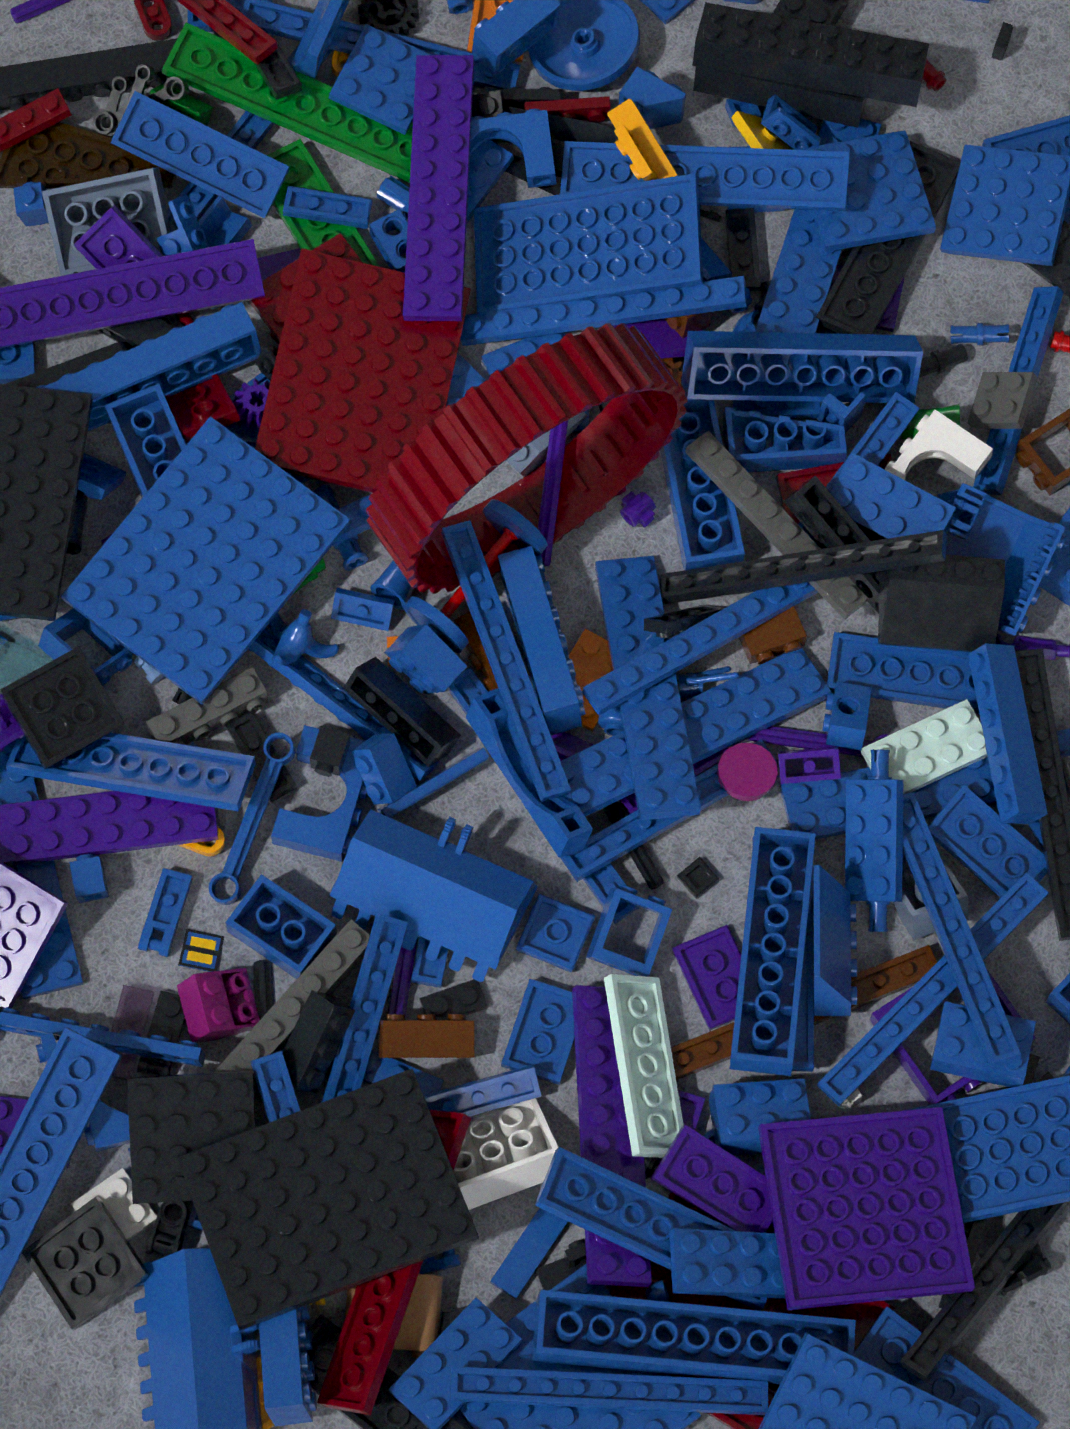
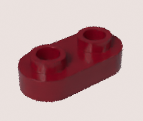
(153, 16)

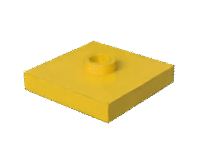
(755, 133)

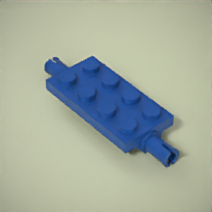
(875, 840)

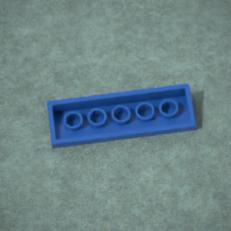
(318, 36)

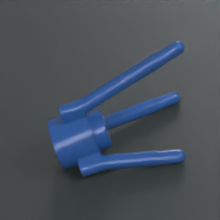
(692, 683)

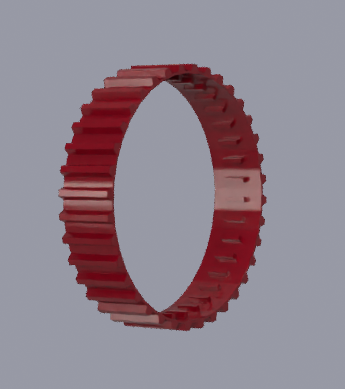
(508, 415)

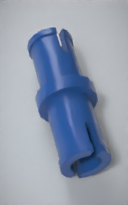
(979, 334)

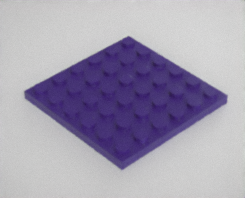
(865, 1208)

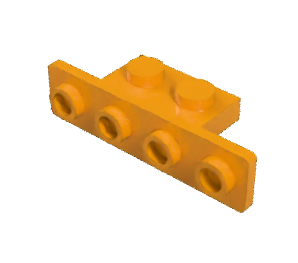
(639, 143)

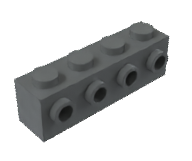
(226, 704)

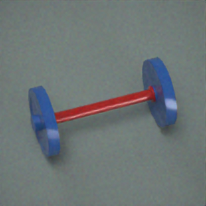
(513, 529)

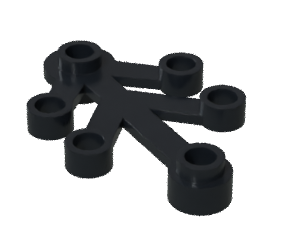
(115, 115)

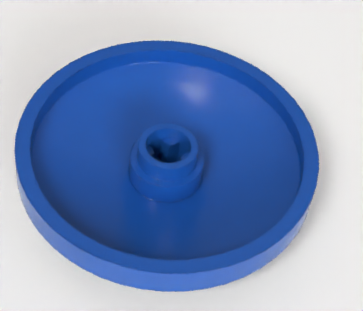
(588, 46)

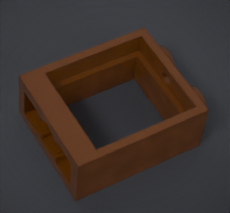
(1029, 458)

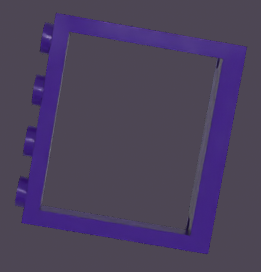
(913, 1071)

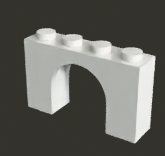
(943, 440)

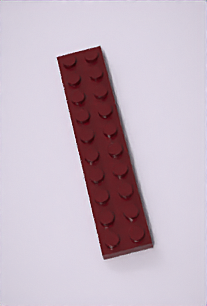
(379, 1312)

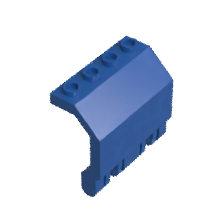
(1009, 535)

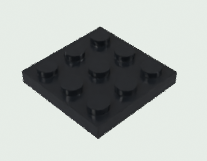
(61, 707)
(85, 1263)

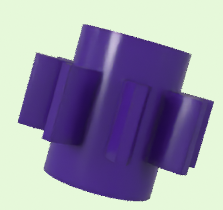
(637, 509)

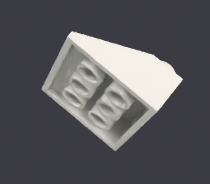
(504, 1153)

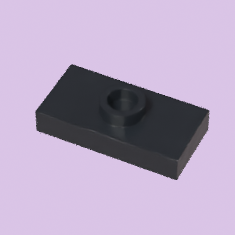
(279, 75)

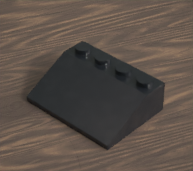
(942, 604)

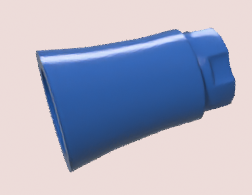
(393, 586)

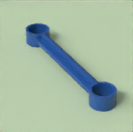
(252, 818)

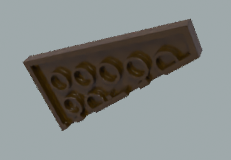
(67, 157)

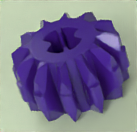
(245, 401)

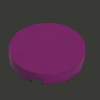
(747, 771)

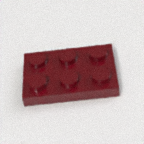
(198, 403)

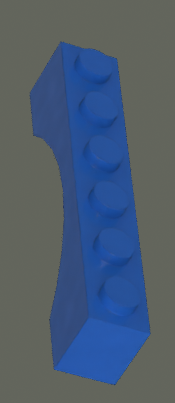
(557, 818)

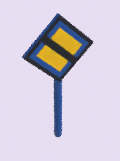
(201, 950)

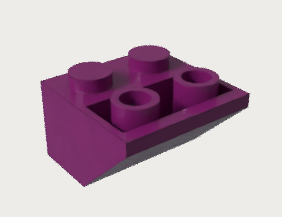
(218, 1004)

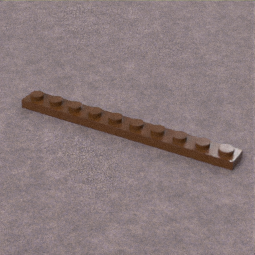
(871, 986)

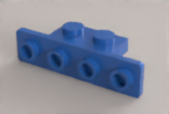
(188, 235)

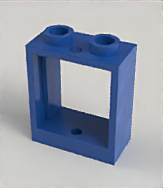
(72, 622)
(598, 953)

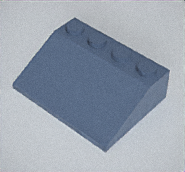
(79, 206)

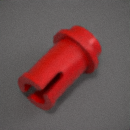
(1060, 342)

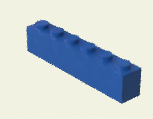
(1007, 734)

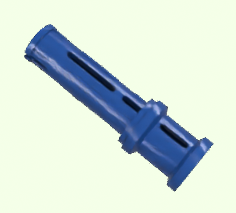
(349, 548)

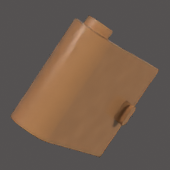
(422, 1315)

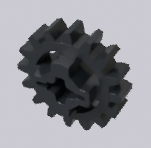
(390, 15)

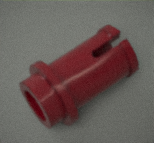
(934, 78)

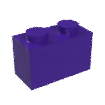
(809, 765)

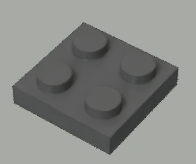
(1002, 400)

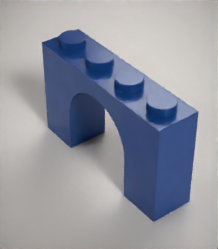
(529, 133)
(328, 834)

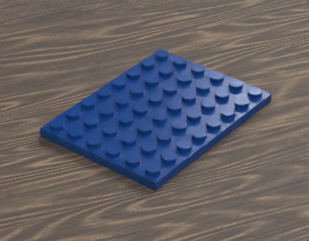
(205, 560)

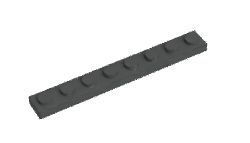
(769, 517)

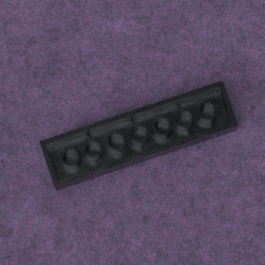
(810, 54)

